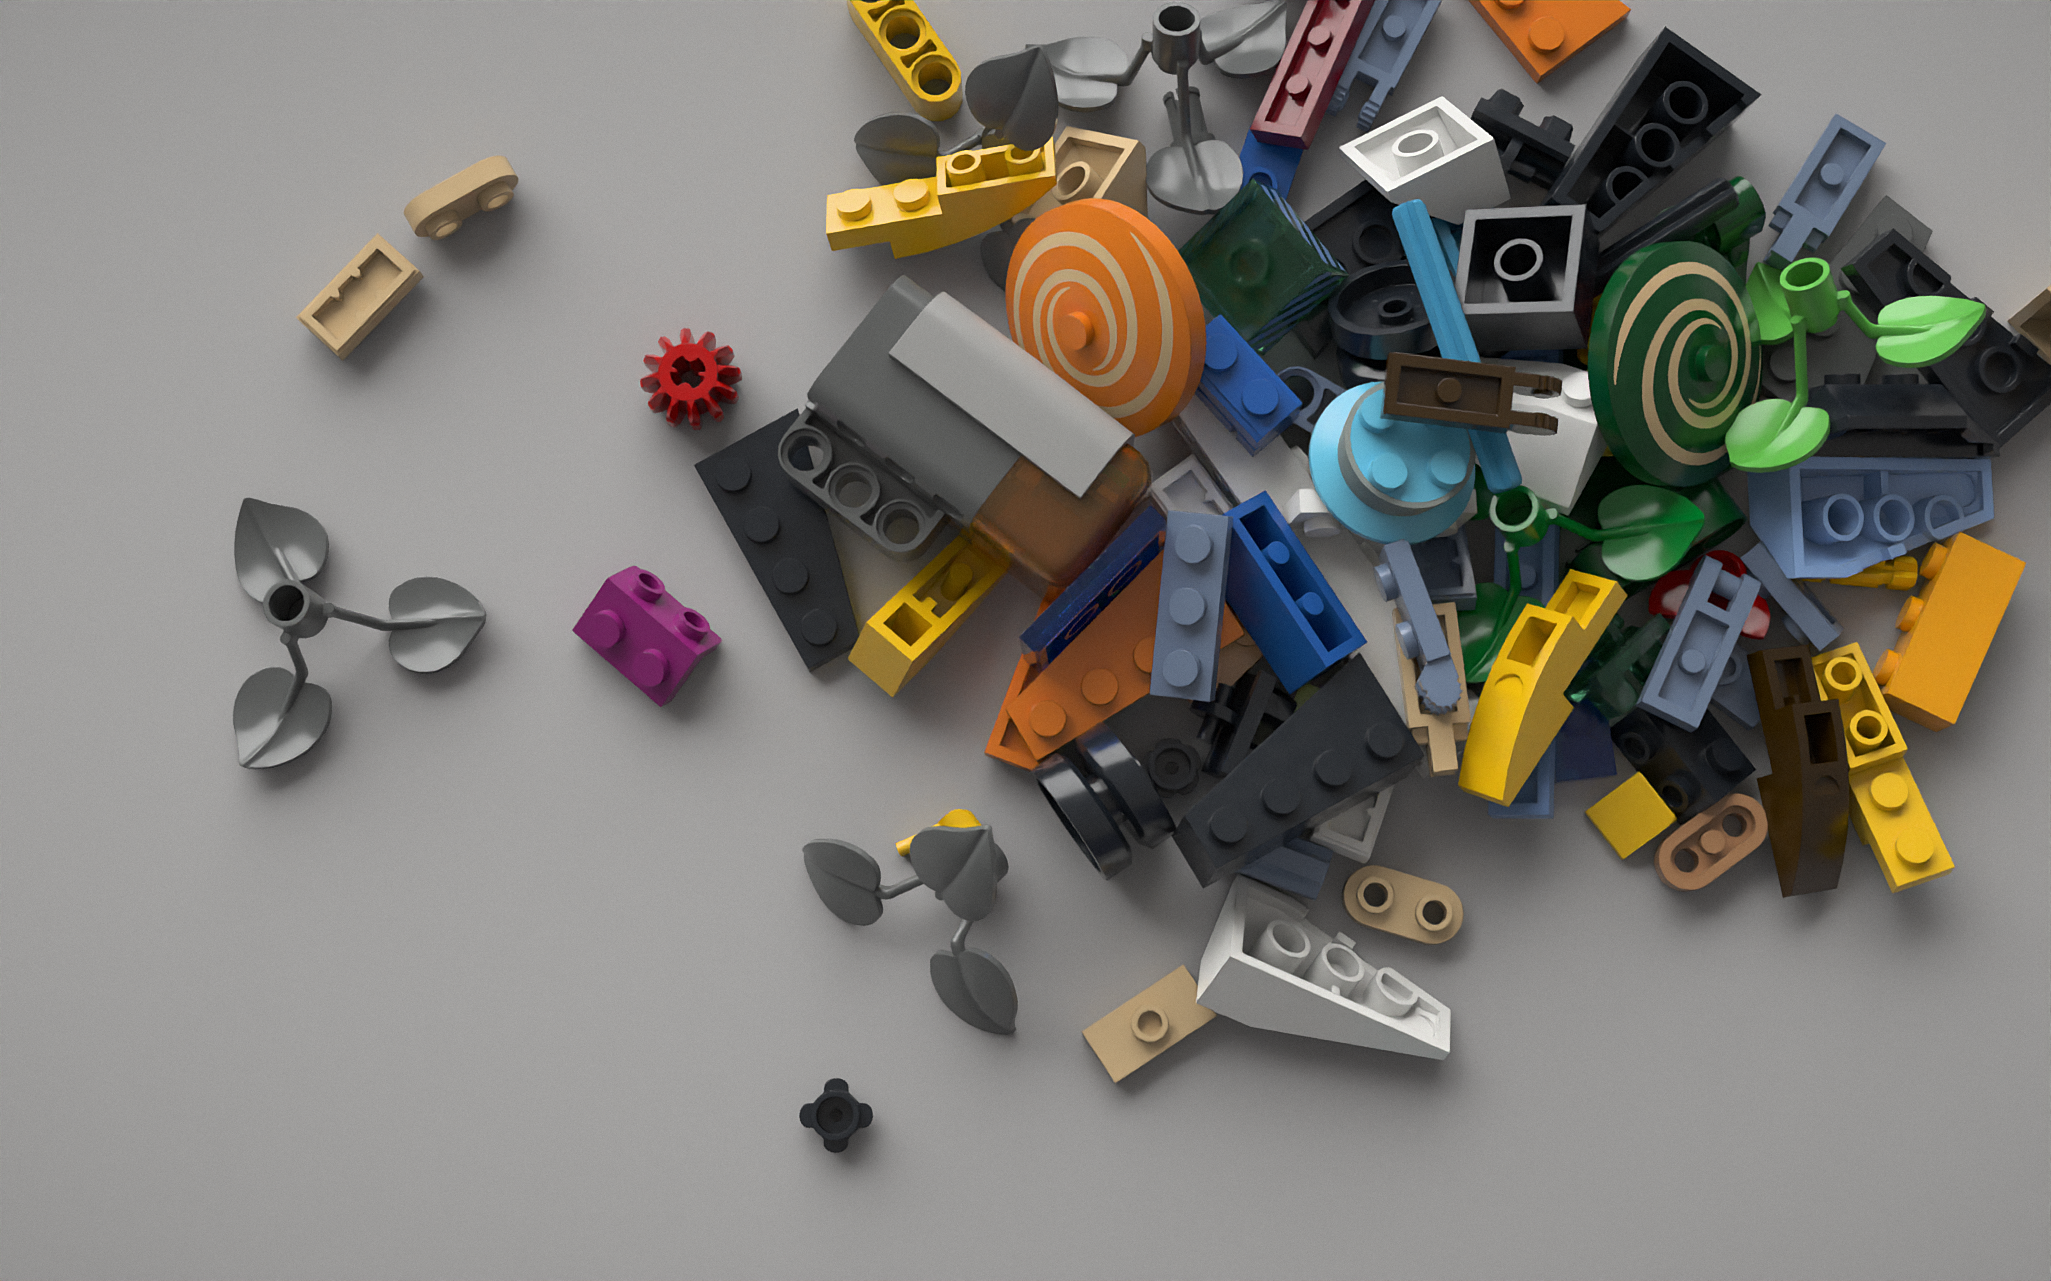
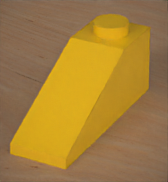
(924, 615)

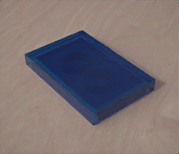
(1093, 590)

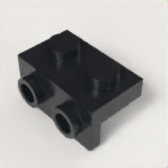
(1682, 766)

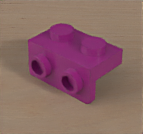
(646, 633)

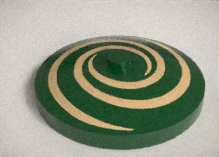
(1673, 362)

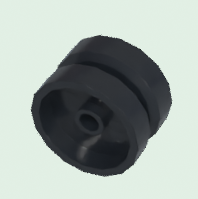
(1376, 315)
(1111, 795)

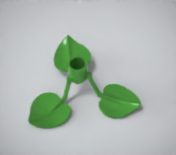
(1804, 300)

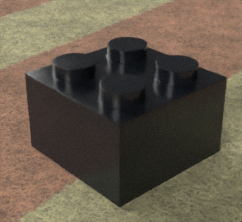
(1528, 277)

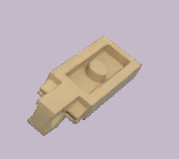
(1428, 729)

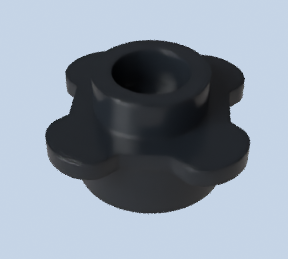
(854, 1115)

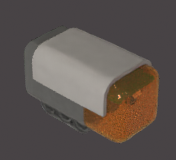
(966, 437)

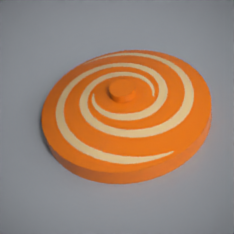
(1109, 310)

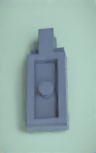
(1822, 189)

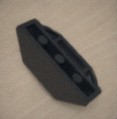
(1897, 420)

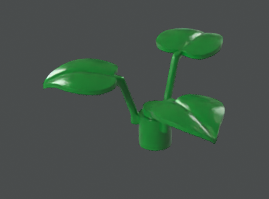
(1643, 538)

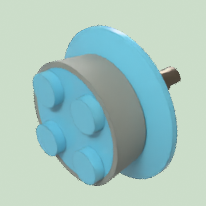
(1387, 474)

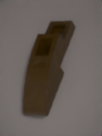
(1809, 765)

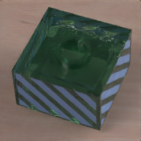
(1260, 266)

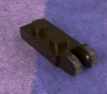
(1464, 394)

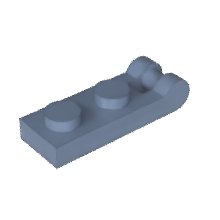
(1698, 645)

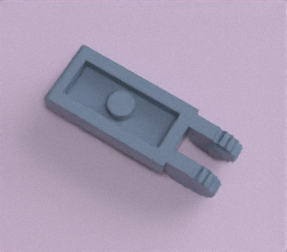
(1383, 53)
(1420, 630)

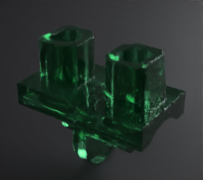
(1614, 654)

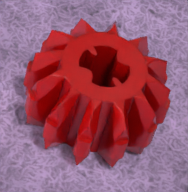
(702, 361)

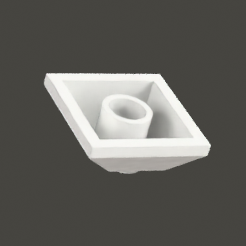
(1432, 158)

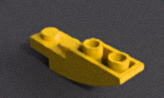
(962, 201)
(1524, 691)
(1881, 789)

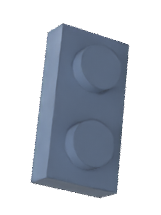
(1806, 614)

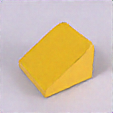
(1630, 815)

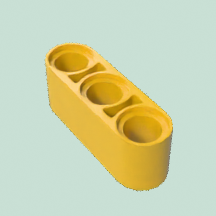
(915, 65)

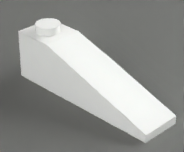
(1560, 463)

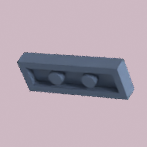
(1191, 605)

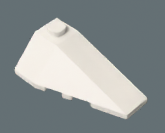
(1295, 979)

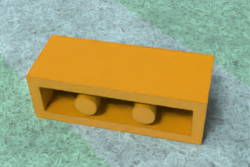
(1946, 630)

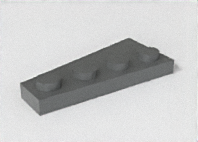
(1843, 345)

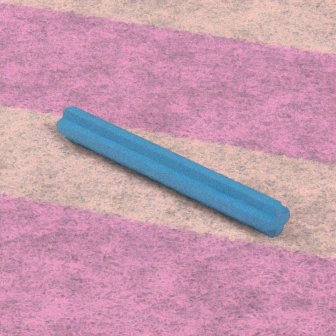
(1451, 330)

